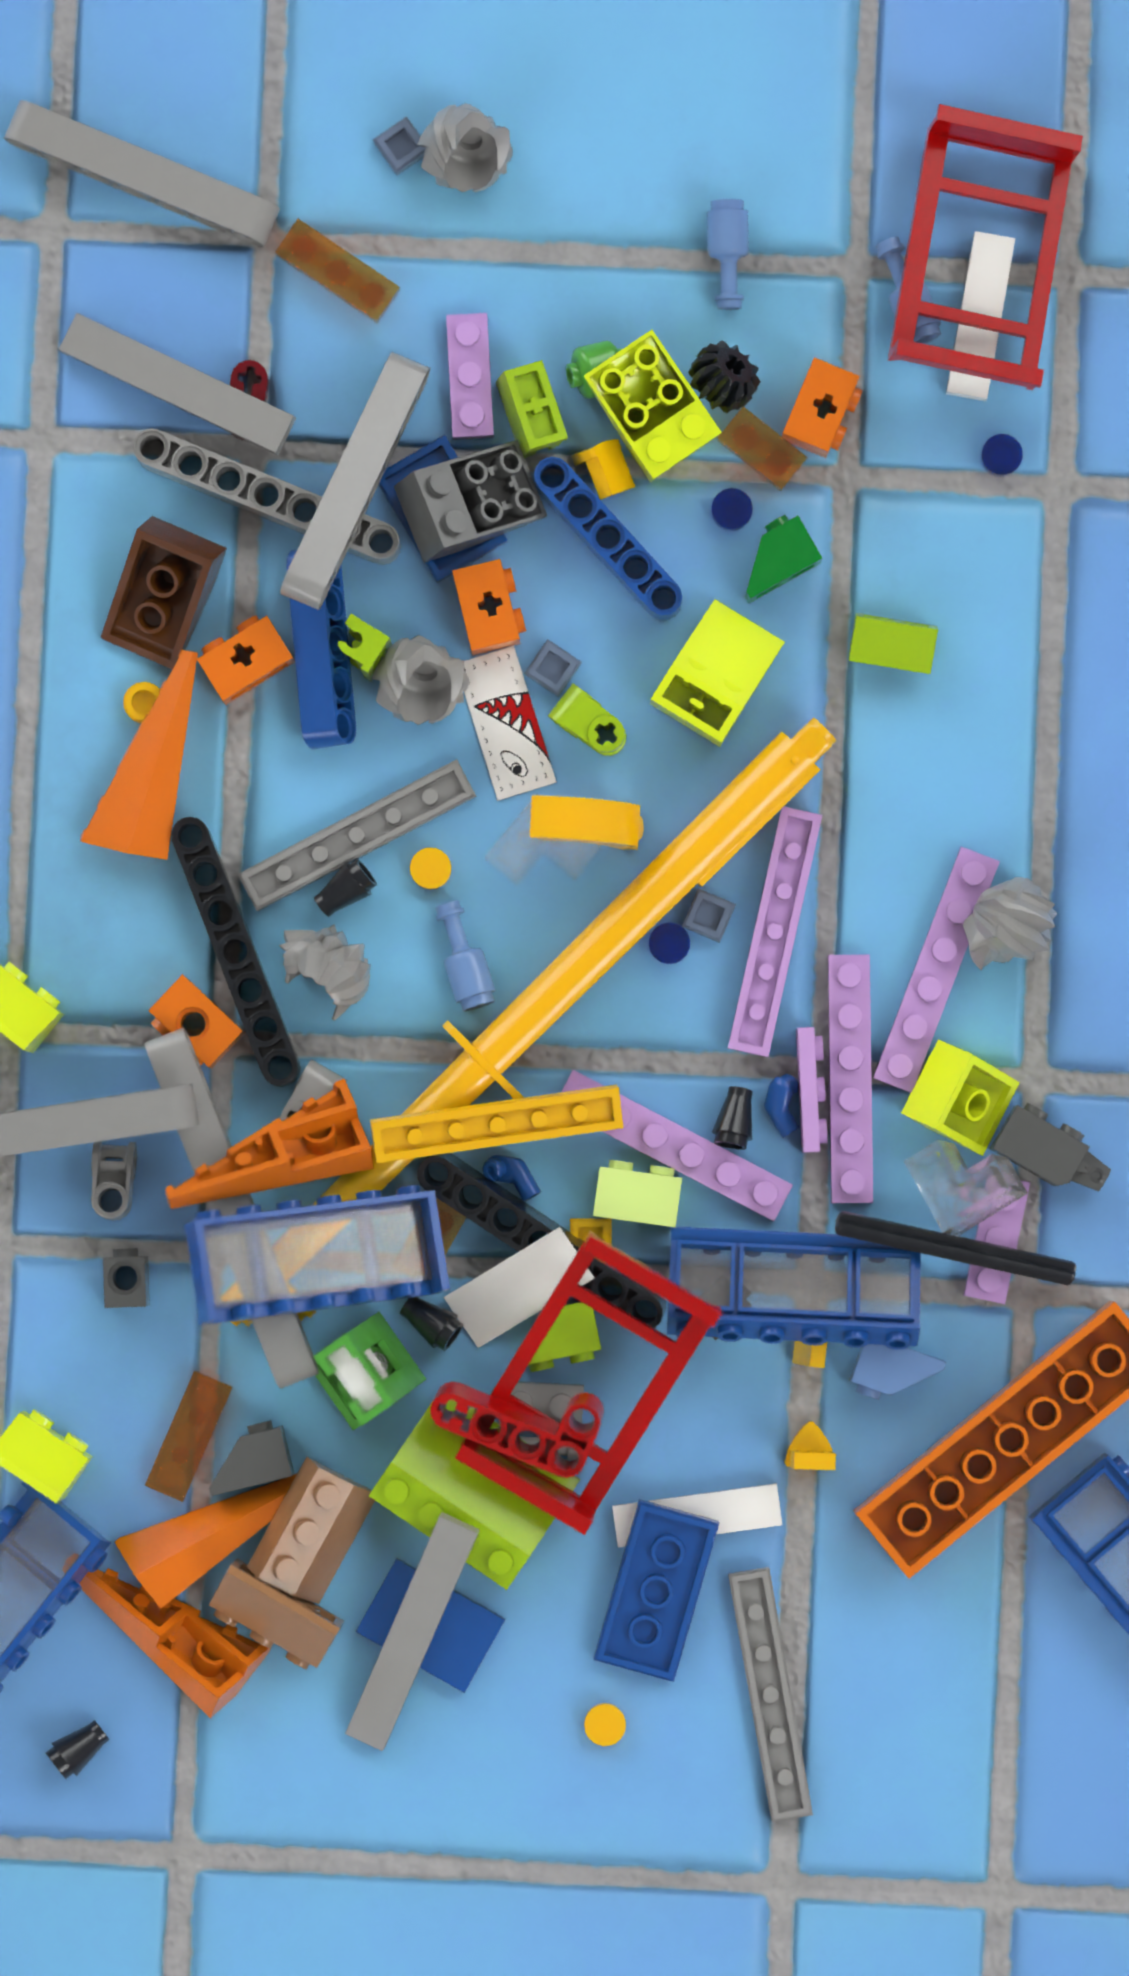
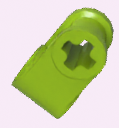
(583, 717)

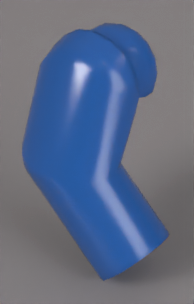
(778, 1102)
(512, 1171)

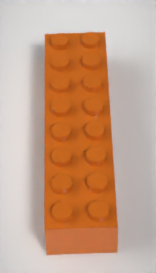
(1003, 1443)

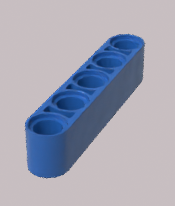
(601, 519)
(323, 669)

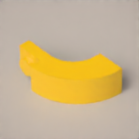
(586, 821)

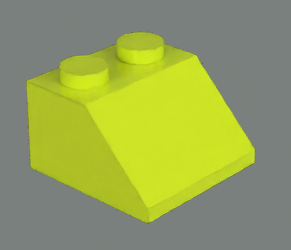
(24, 1014)
(960, 1097)
(42, 1455)

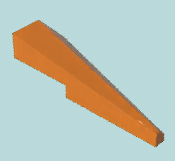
(142, 797)
(306, 1147)
(183, 1549)
(196, 1654)

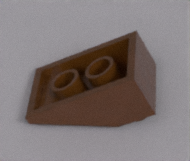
(162, 591)

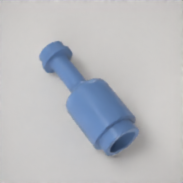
(728, 243)
(890, 250)
(466, 965)

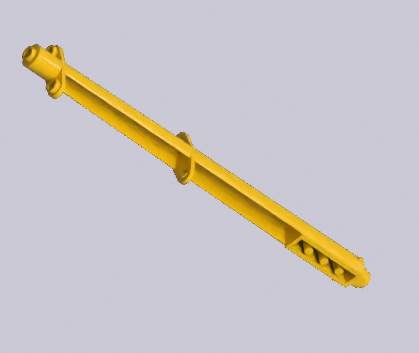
(686, 862)

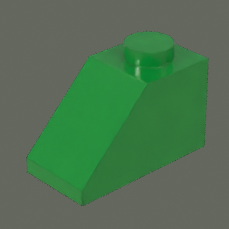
(781, 556)

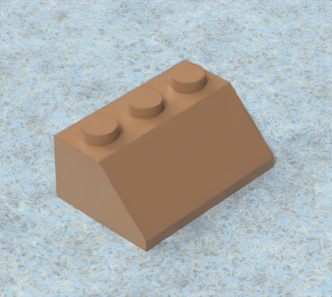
(311, 1532)
(275, 1616)

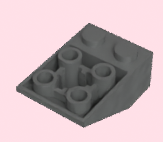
(469, 500)

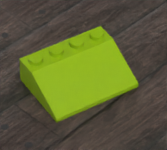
(429, 1481)

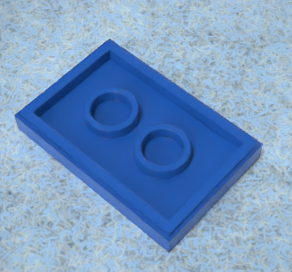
(431, 454)
(460, 1637)

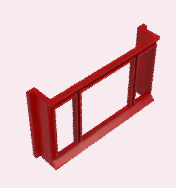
(1003, 137)
(534, 1486)

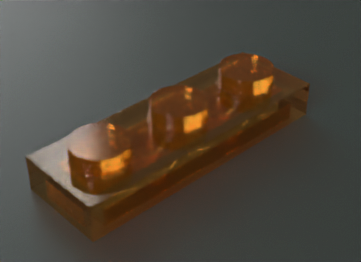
(337, 271)
(189, 1436)

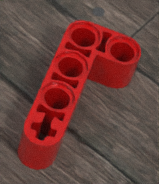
(515, 1420)

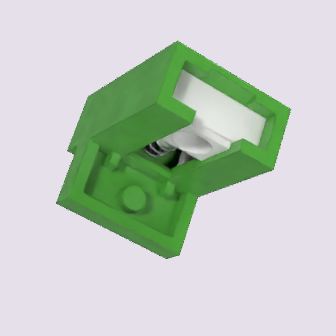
(367, 1371)

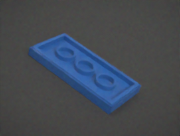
(656, 1590)

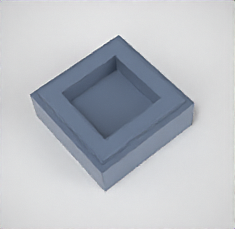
(400, 146)
(552, 668)
(708, 915)

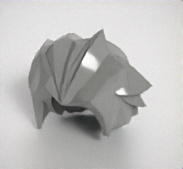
(465, 148)
(420, 681)
(1009, 923)
(329, 963)

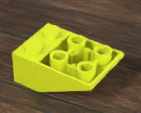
(651, 405)
(716, 672)

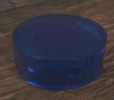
(1001, 455)
(731, 509)
(669, 943)

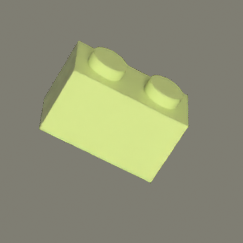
(637, 1195)

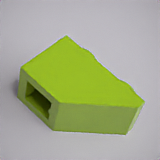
(571, 1335)

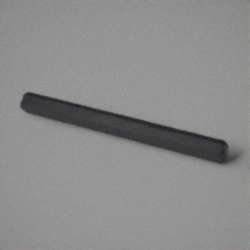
(955, 1248)

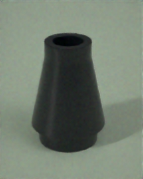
(346, 887)
(734, 1121)
(433, 1323)
(77, 1749)

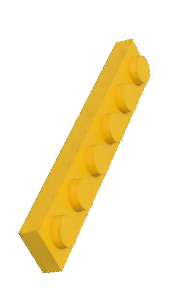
(496, 1123)

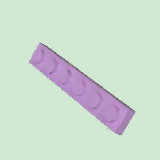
(774, 931)
(934, 972)
(850, 1079)
(694, 1155)

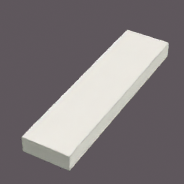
(985, 295)
(733, 1508)

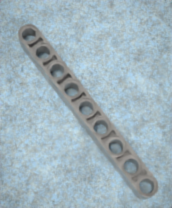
(207, 1143)

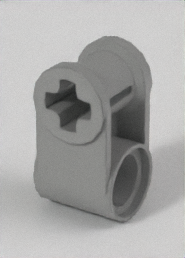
(314, 1083)
(113, 1176)

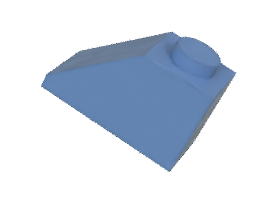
(891, 1370)

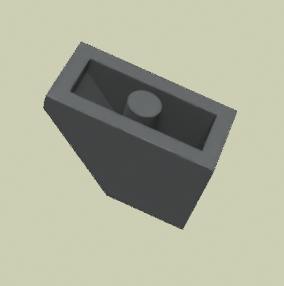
(255, 1459)

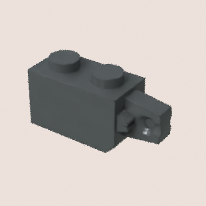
(1048, 1151)

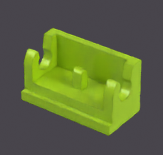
(531, 408)
(893, 643)
(370, 652)

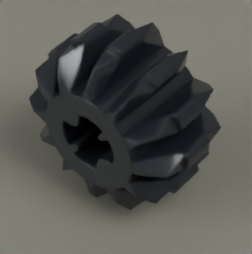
(724, 376)

